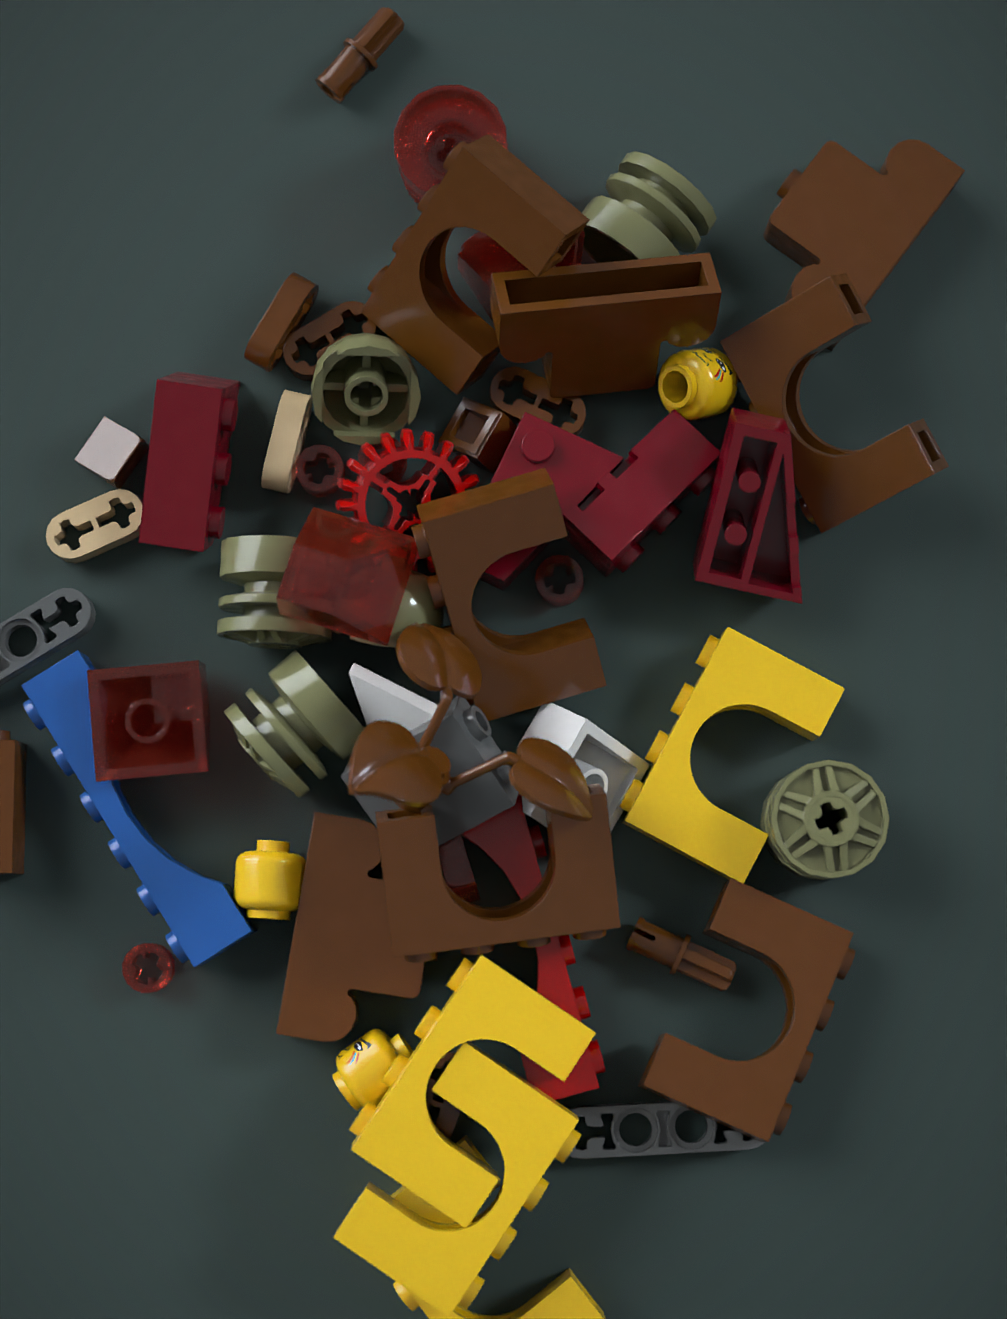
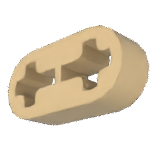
(286, 441)
(92, 514)

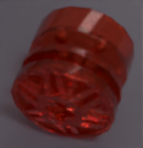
(435, 126)

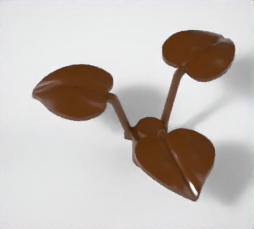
(414, 774)

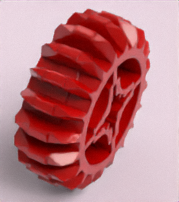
(421, 480)

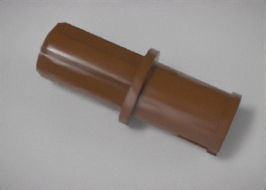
(360, 54)
(681, 955)

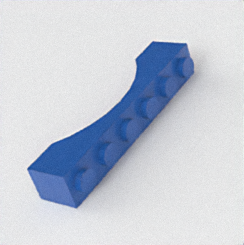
(193, 905)

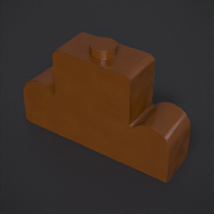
(856, 219)
(605, 320)
(341, 935)

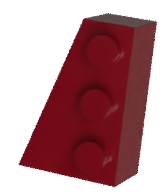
(188, 460)
(571, 464)
(641, 494)
(751, 515)

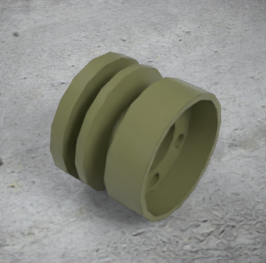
(648, 213)
(259, 567)
(295, 725)
(814, 852)

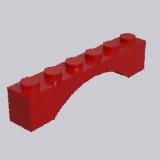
(515, 851)

